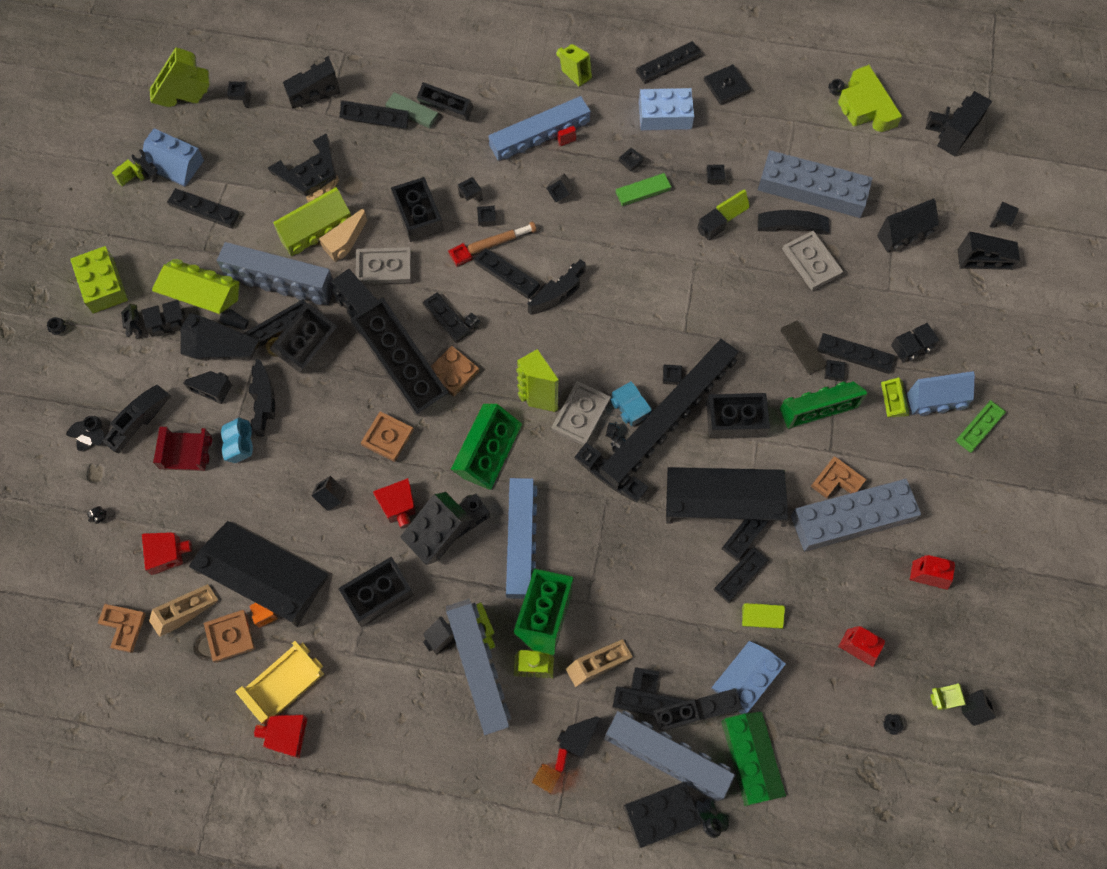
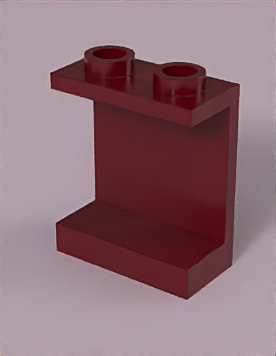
(182, 450)

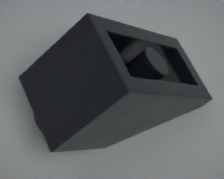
(210, 385)
(438, 636)
(578, 736)

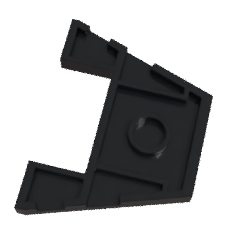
(310, 174)

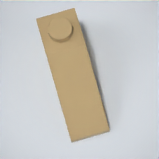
(342, 238)
(181, 610)
(598, 662)

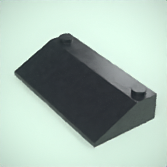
(726, 494)
(260, 572)

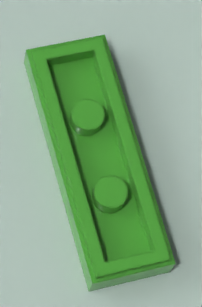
(643, 189)
(980, 426)

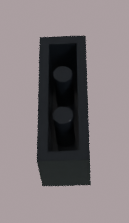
(445, 101)

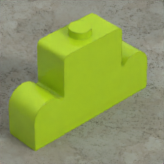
(179, 80)
(868, 101)

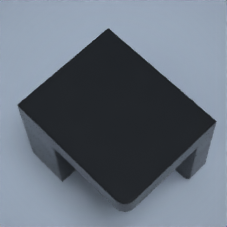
(239, 91)
(936, 120)
(560, 188)
(470, 189)
(1005, 214)
(328, 493)
(644, 680)
(978, 708)

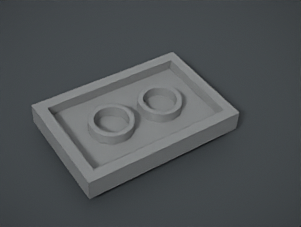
(812, 260)
(383, 265)
(580, 413)

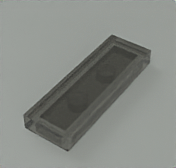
(803, 347)

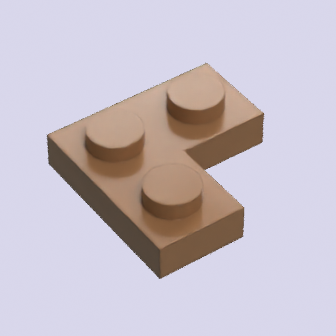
(837, 473)
(127, 625)

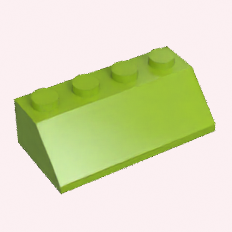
(311, 221)
(197, 286)
(537, 382)

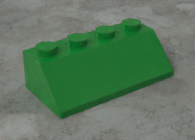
(822, 404)
(486, 446)
(544, 610)
(753, 758)

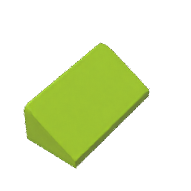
(734, 205)
(895, 398)
(763, 615)

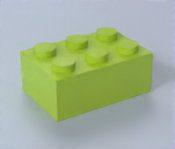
(98, 279)

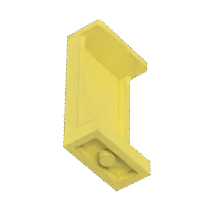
(281, 683)

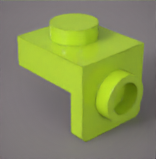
(127, 171)
(948, 697)

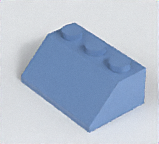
(172, 157)
(941, 393)
(750, 674)

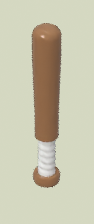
(490, 242)

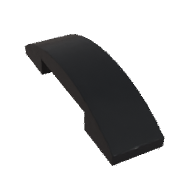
(793, 219)
(593, 461)

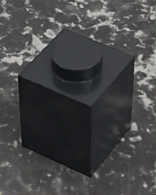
(712, 224)

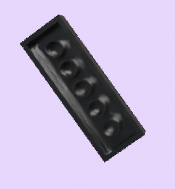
(398, 356)

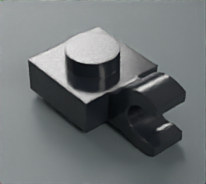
(148, 168)
(130, 318)

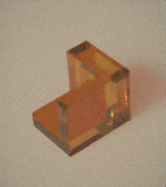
(546, 778)

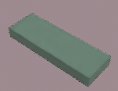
(417, 112)

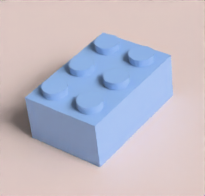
(666, 109)

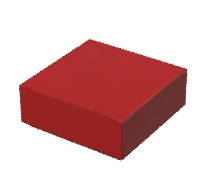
(566, 136)
(460, 255)
(561, 760)

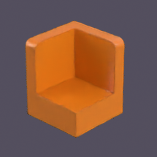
(261, 615)

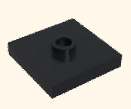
(726, 84)

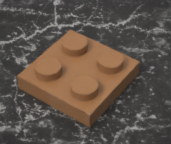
(454, 370)
(387, 436)
(229, 636)

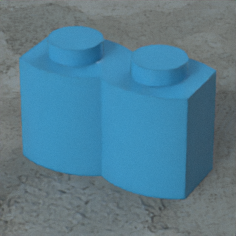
(631, 404)
(236, 440)

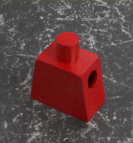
(397, 502)
(163, 551)
(935, 571)
(862, 645)
(283, 734)

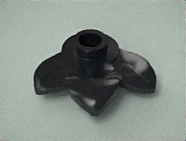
(85, 435)
(712, 821)

